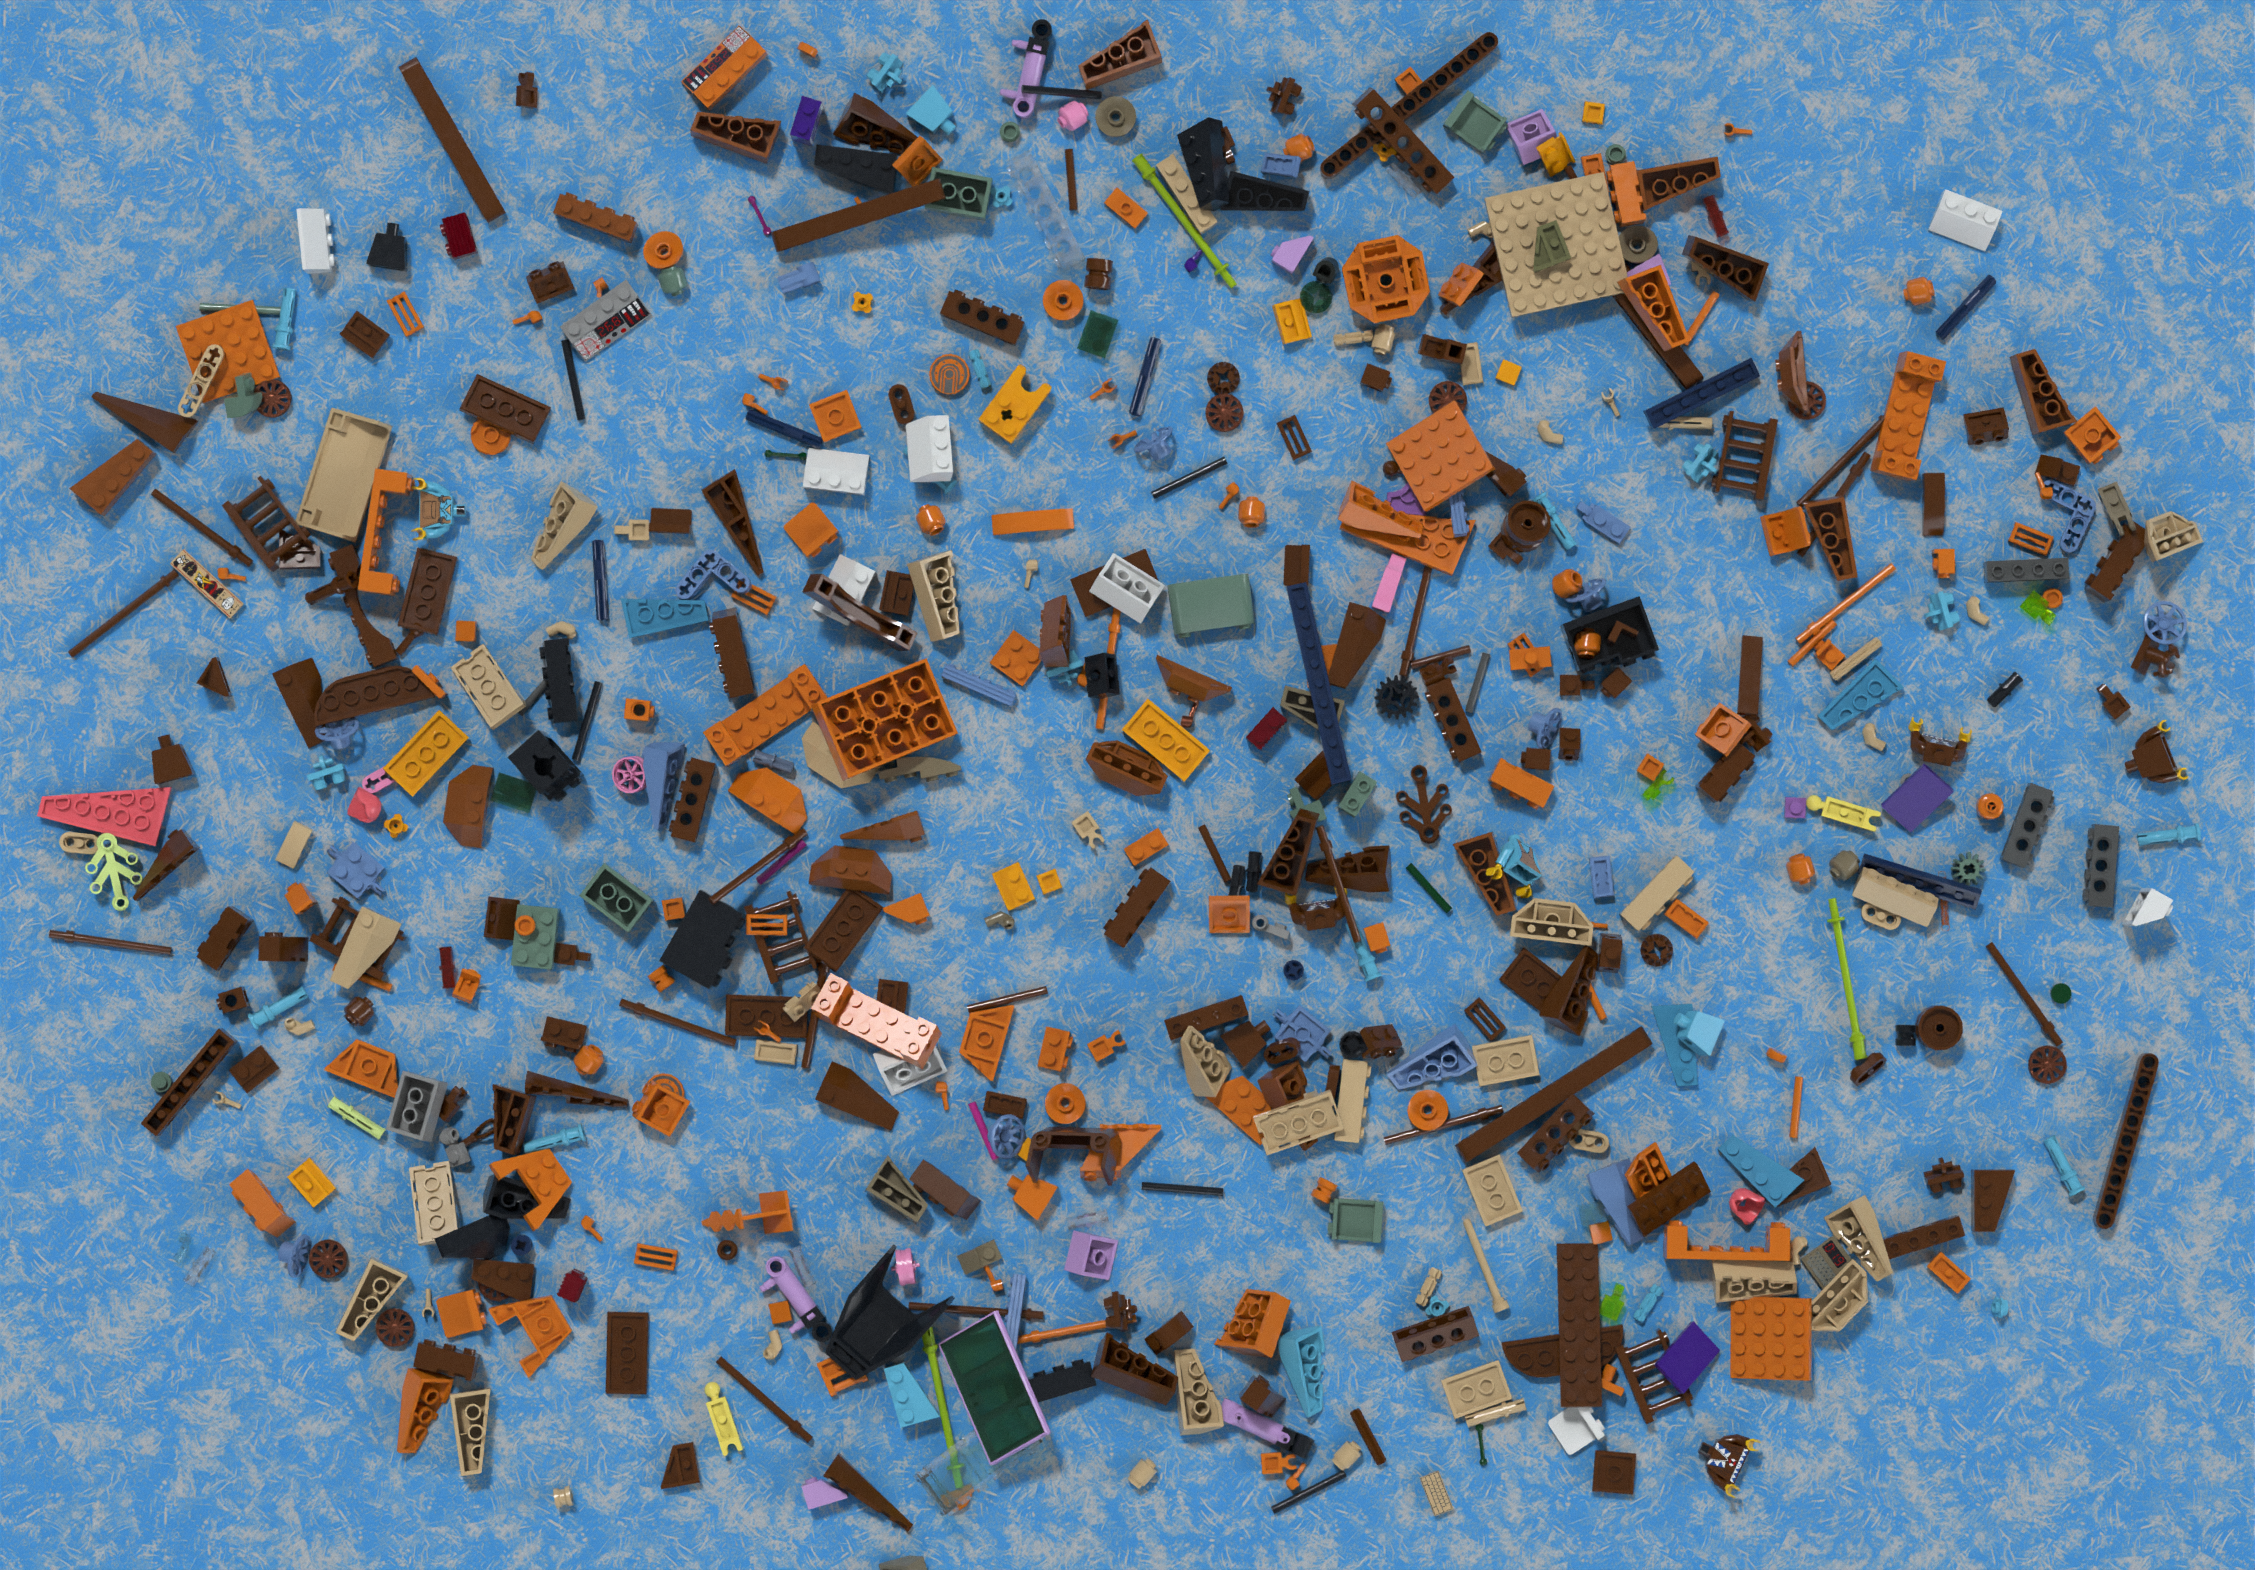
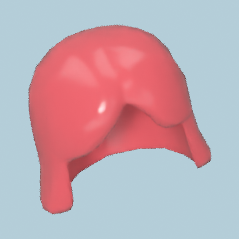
(364, 806)
(1752, 1207)

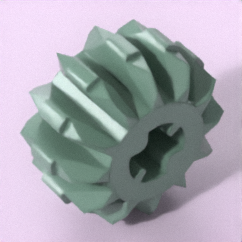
(1966, 862)

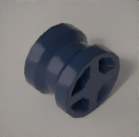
(1296, 970)
(525, 1244)

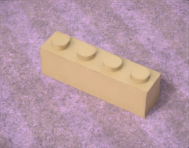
(1184, 193)
(1657, 893)
(1895, 896)
(1351, 1098)

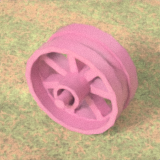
(630, 774)
(905, 1266)

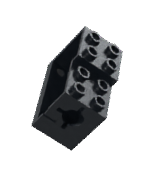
(1625, 648)
(546, 766)
(701, 940)

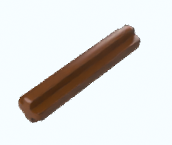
(1368, 1436)

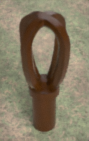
(474, 1137)

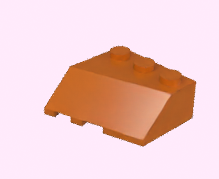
(1255, 1324)

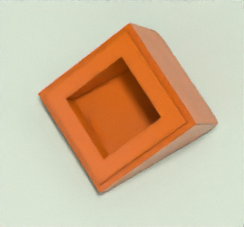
(466, 631)
(1600, 1232)
(780, 1312)

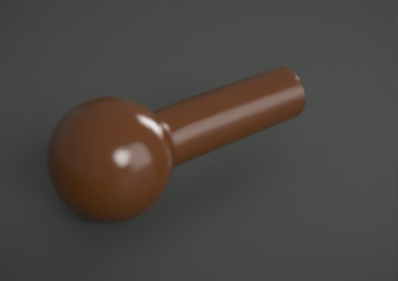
(1391, 468)
(408, 639)

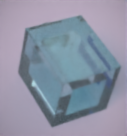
(1592, 1213)

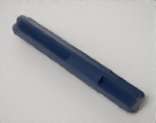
(1965, 307)
(1145, 376)
(784, 429)
(600, 580)

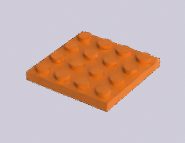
(244, 344)
(1440, 456)
(1771, 1338)

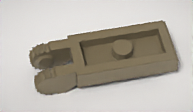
(2116, 506)

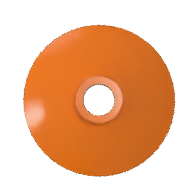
(660, 243)
(1064, 289)
(1435, 1102)
(1065, 1114)

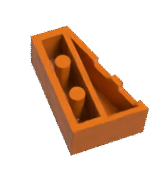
(1520, 784)
(260, 1204)

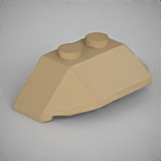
(2169, 535)
(821, 761)
(1552, 922)
(1840, 1299)

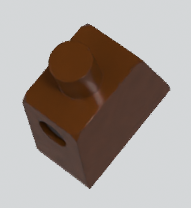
(170, 761)
(1609, 953)
(1246, 1040)

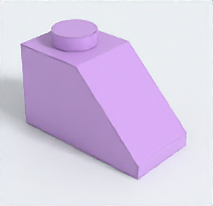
(1291, 253)
(821, 1492)

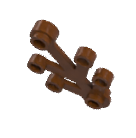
(1424, 808)

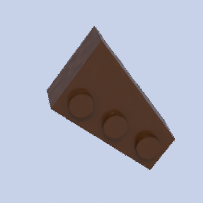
(1725, 773)
(224, 937)
(282, 949)
(511, 1118)
(944, 1190)
(1988, 1197)
(447, 1359)
(1261, 1396)

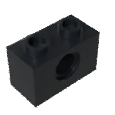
(1102, 675)

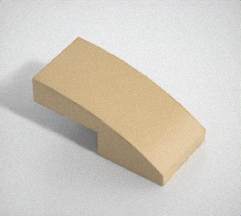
(294, 844)

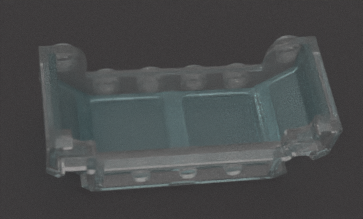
(963, 1470)

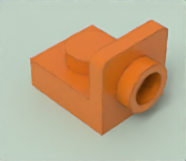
(1828, 654)

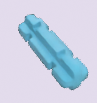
(980, 369)
(1648, 1303)

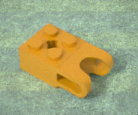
(1016, 400)

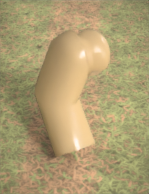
(1547, 434)
(1974, 611)
(562, 627)
(1870, 737)
(1795, 1247)

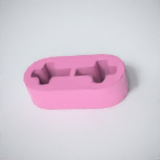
(380, 785)

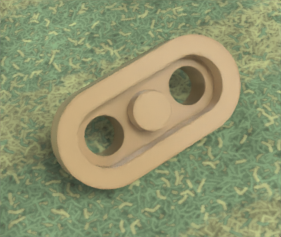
(80, 843)
(1880, 916)
(1588, 1141)

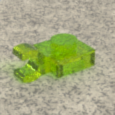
(2036, 606)
(1653, 790)
(1611, 1305)

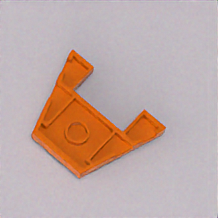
(542, 1177)
(541, 1321)

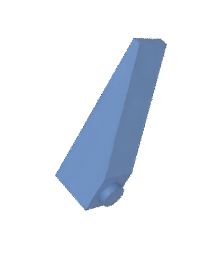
(660, 769)
(1438, 1058)
(1615, 1194)

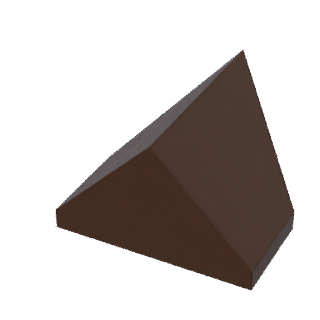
(214, 678)

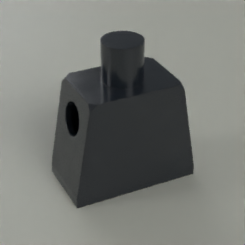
(389, 250)

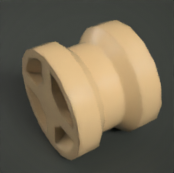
(563, 1497)

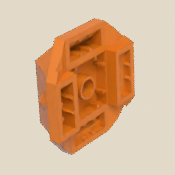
(1392, 258)

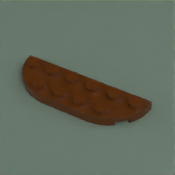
(369, 694)
(1541, 1354)

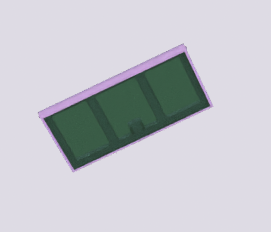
(994, 1388)

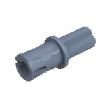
(773, 762)

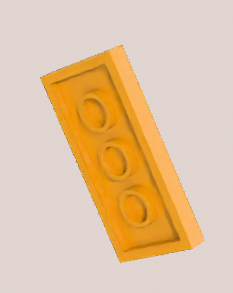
(1166, 740)
(425, 753)

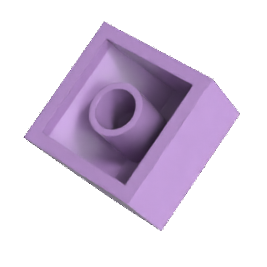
(1529, 133)
(1091, 1255)

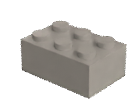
(416, 1106)

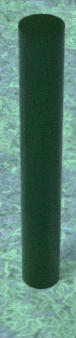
(1428, 888)

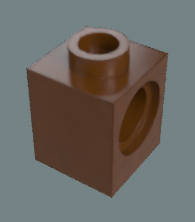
(1376, 378)
(1615, 683)
(1536, 758)
(241, 996)

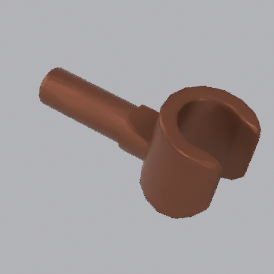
(1186, 721)

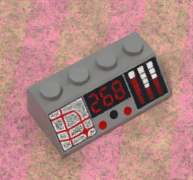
(605, 320)

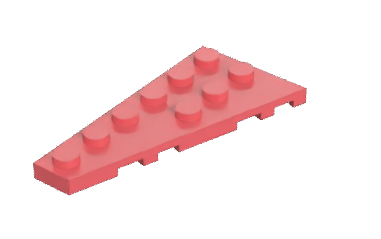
(123, 813)

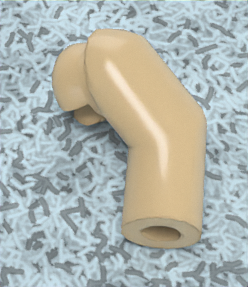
(1480, 228)
(298, 1028)
(774, 1347)

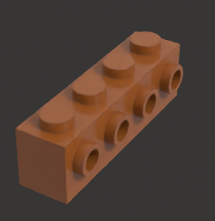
(595, 218)

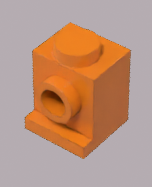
(1944, 562)

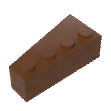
(1731, 267)
(2116, 563)
(732, 653)
(1290, 858)
(1137, 906)
(1132, 1371)

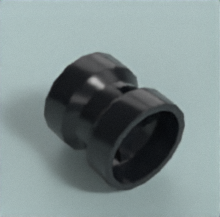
(1905, 1035)

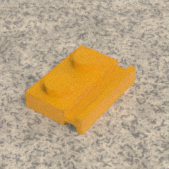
(1555, 154)
(1291, 321)
(1013, 886)
(311, 1182)

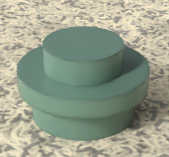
(1009, 131)
(1615, 154)
(161, 1081)

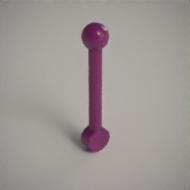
(766, 230)

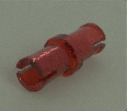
(1715, 215)
(447, 967)

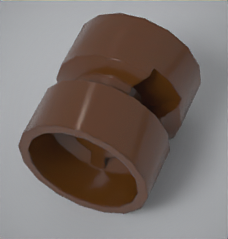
(1098, 274)

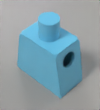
(932, 112)
(1698, 1031)

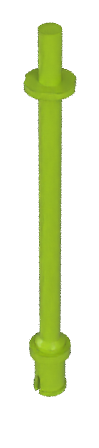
(1149, 174)
(1857, 1038)
(930, 1349)

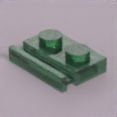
(1097, 334)
(513, 792)

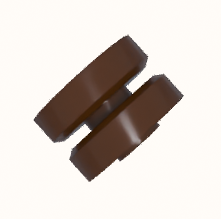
(1525, 526)
(1926, 1027)

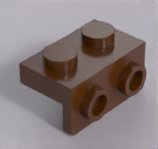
(1380, 1041)

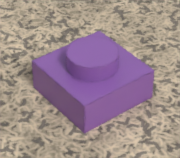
(1794, 807)

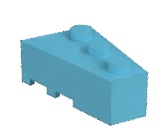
(908, 1396)

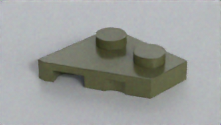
(1549, 247)

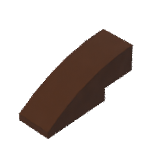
(1933, 504)

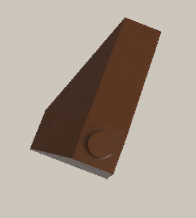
(869, 124)
(1505, 476)
(1357, 639)
(301, 690)
(172, 855)
(1359, 871)
(1568, 999)
(851, 1094)

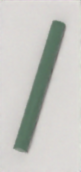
(218, 307)

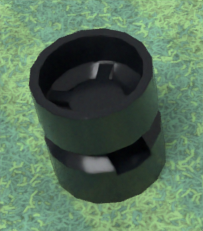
(1352, 1044)

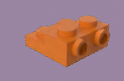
(2092, 436)
(1722, 729)
(660, 1107)

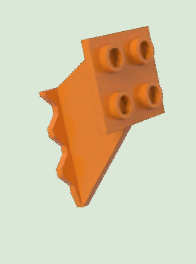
(1132, 1141)
(774, 1212)

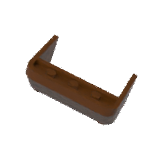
(1096, 1139)

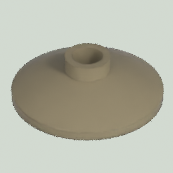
(1112, 106)
(1638, 236)

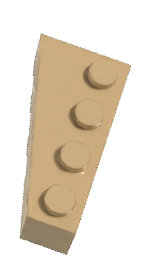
(936, 595)
(1748, 1279)
(372, 1292)
(470, 1424)

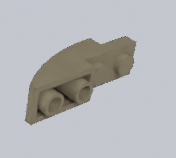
(929, 768)

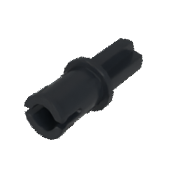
(2004, 689)
(1253, 871)
(1236, 880)

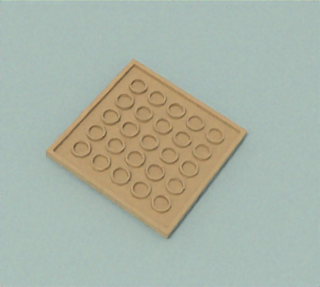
(1589, 232)

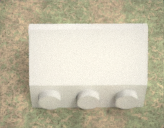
(1965, 220)
(315, 240)
(929, 449)
(836, 471)
(853, 579)
(1127, 588)
(2148, 907)
(902, 1075)

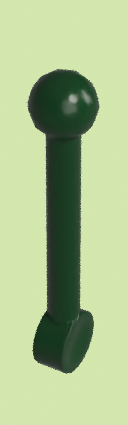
(802, 456)
(1483, 1461)

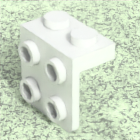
(1576, 1428)

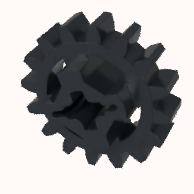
(1387, 701)

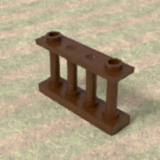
(1764, 449)
(258, 542)
(322, 939)
(769, 952)
(1207, 1016)
(1633, 1373)

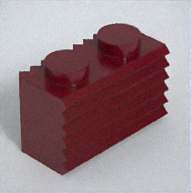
(459, 236)
(1266, 728)
(572, 1285)

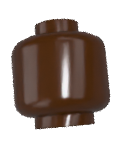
(359, 1011)

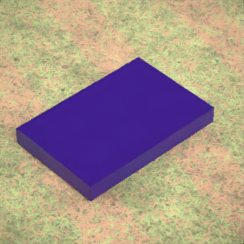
(1917, 797)
(1687, 1357)

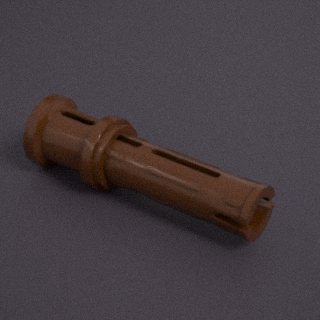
(338, 586)

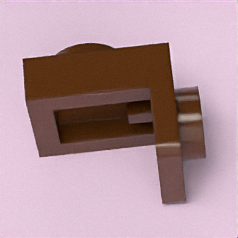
(1569, 744)

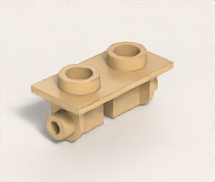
(797, 1007)

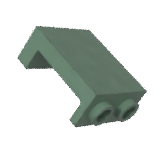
(1475, 123)
(1357, 794)
(1356, 1220)

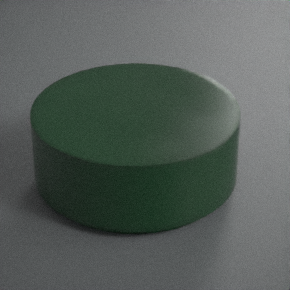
(2060, 993)

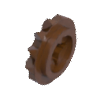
(1224, 387)
(1665, 954)

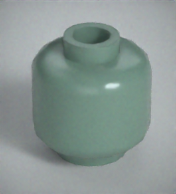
(672, 280)

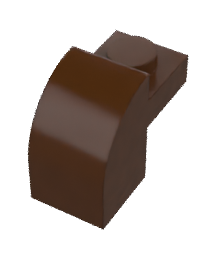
(1442, 349)
(1169, 1333)

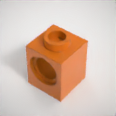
(630, 707)
(1377, 938)

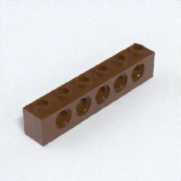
(1440, 175)
(189, 1082)

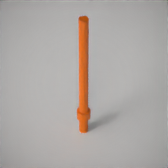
(1814, 627)
(1114, 629)
(1037, 1336)

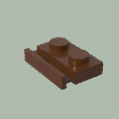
(364, 334)
(897, 593)
(893, 994)
(254, 1069)

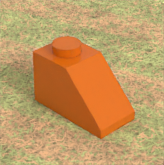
(300, 898)
(910, 909)

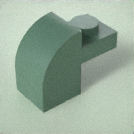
(246, 400)
(1295, 799)

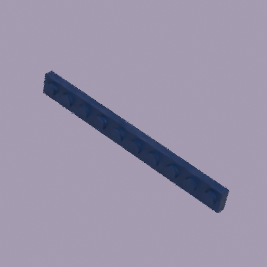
(1318, 683)

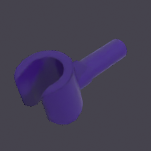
(1190, 264)

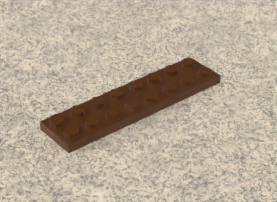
(1579, 1325)

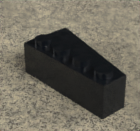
(1205, 162)
(859, 166)
(1258, 194)
(559, 681)
(1062, 1380)

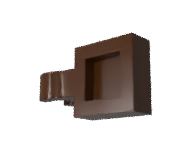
(525, 93)
(1228, 143)
(1500, 548)
(1435, 673)
(1571, 685)
(2114, 703)
(568, 954)
(449, 1105)

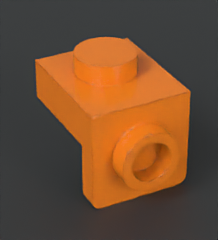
(467, 985)

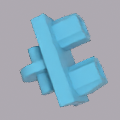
(888, 74)
(1703, 463)
(1939, 610)
(1074, 663)
(336, 772)

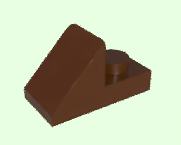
(2057, 469)

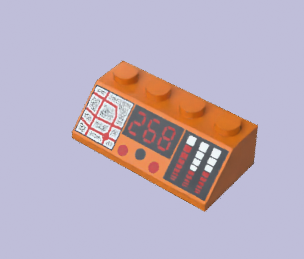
(724, 67)

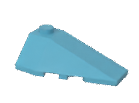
(1301, 1357)

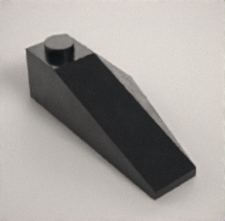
(513, 1200)
(479, 1239)

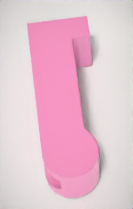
(1389, 583)

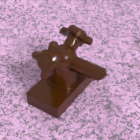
(2150, 653)

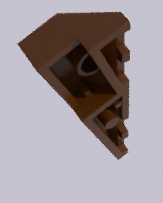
(1490, 267)
(162, 426)
(728, 503)
(574, 1094)
(851, 1480)

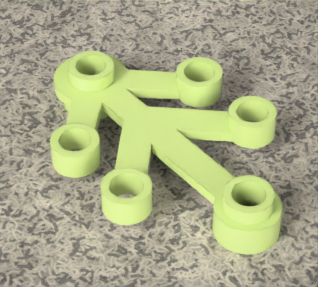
(112, 867)

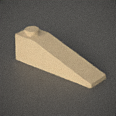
(567, 518)
(366, 942)
(1203, 1064)
(1860, 1231)
(1196, 1401)

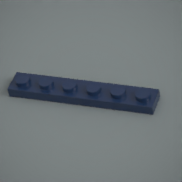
(1701, 393)
(1926, 882)

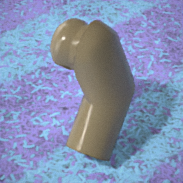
(1001, 918)

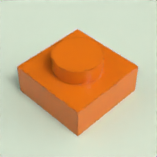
(1408, 80)
(1650, 767)
(673, 908)

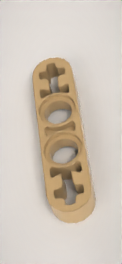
(202, 381)

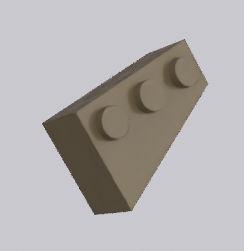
(1300, 705)
(896, 1192)

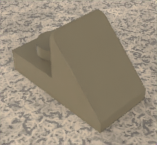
(979, 1257)

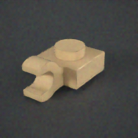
(637, 530)

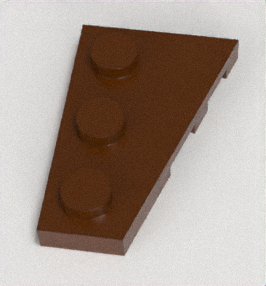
(1813, 1173)
(504, 1276)

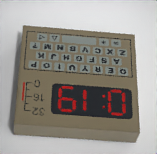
(1826, 1261)

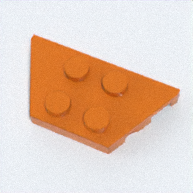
(985, 1038)
(367, 1066)
(1241, 1102)

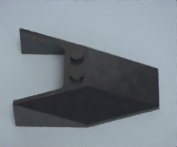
(877, 1325)

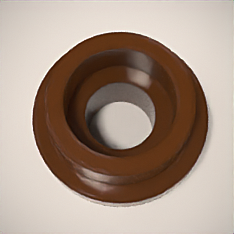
(720, 1250)

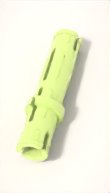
(356, 1117)

